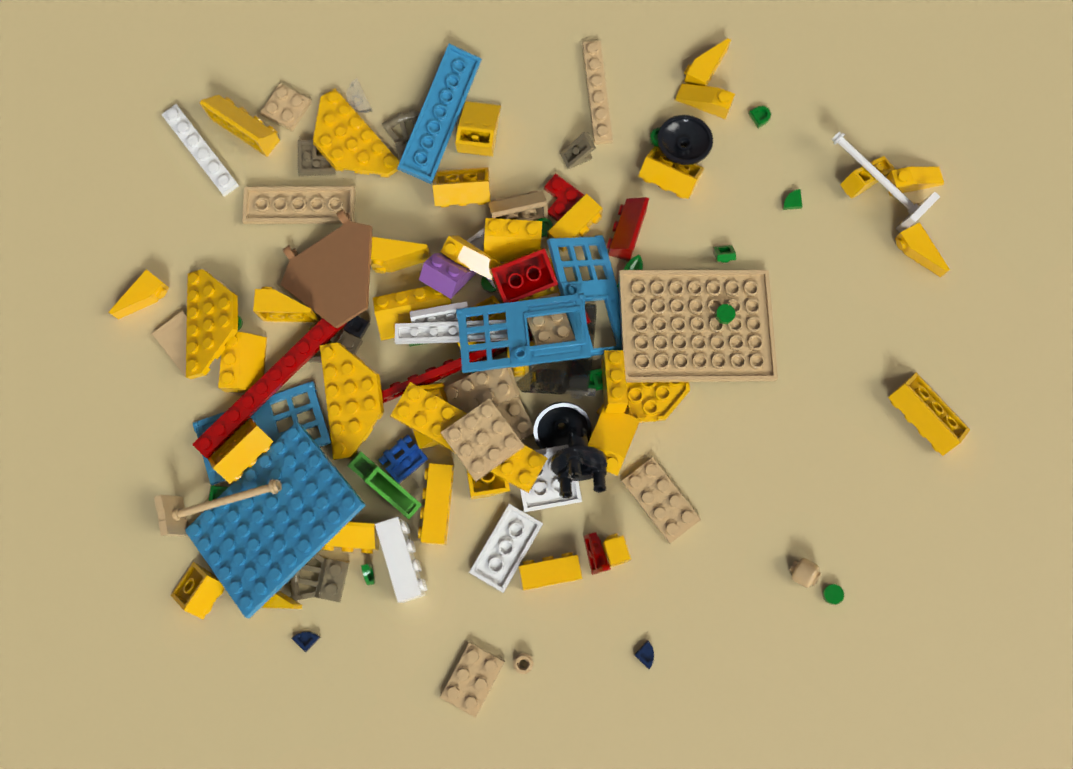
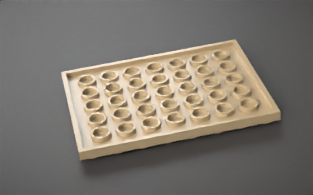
(674, 332)

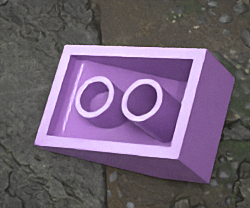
(444, 274)

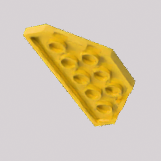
(348, 140)
(210, 321)
(351, 399)
(653, 399)

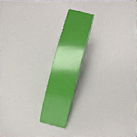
(384, 485)

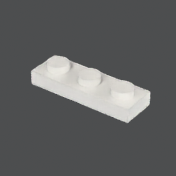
(438, 314)

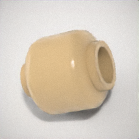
(805, 572)

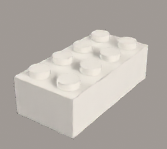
(400, 559)

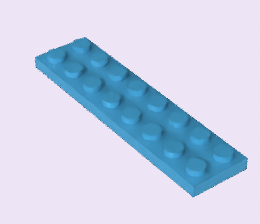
(439, 114)

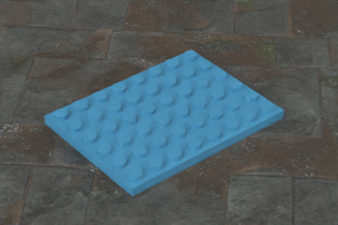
(271, 536)

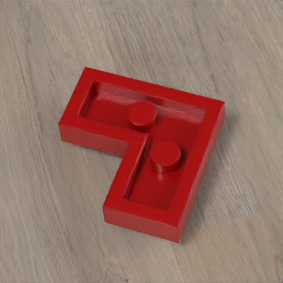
(565, 194)

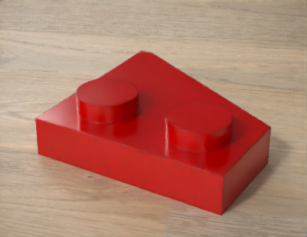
(596, 555)

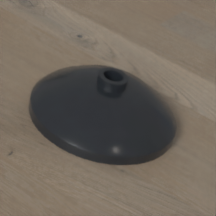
(685, 131)
(546, 427)

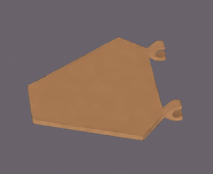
(333, 272)

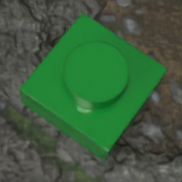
(724, 253)

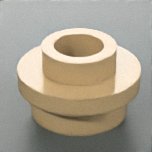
(518, 668)

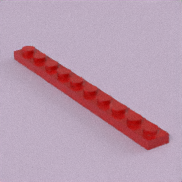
(434, 374)
(265, 388)

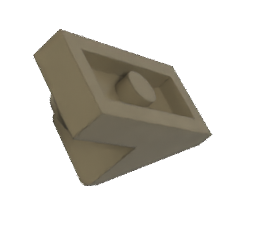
(578, 151)

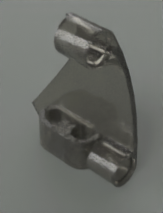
(562, 375)

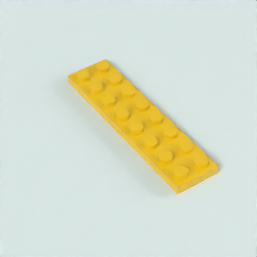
(433, 415)

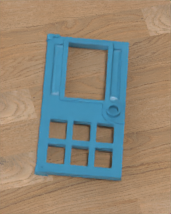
(593, 289)
(518, 337)
(267, 421)

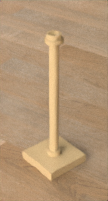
(173, 513)

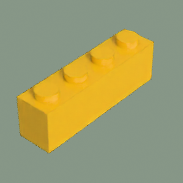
(437, 504)

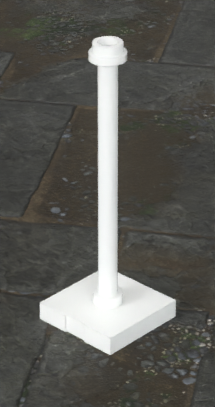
(915, 211)

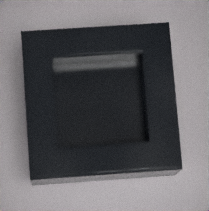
(357, 327)

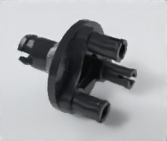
(579, 463)

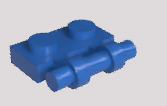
(406, 463)

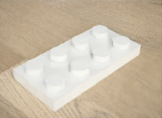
(506, 548)

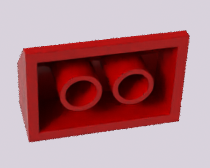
(627, 228)
(523, 276)

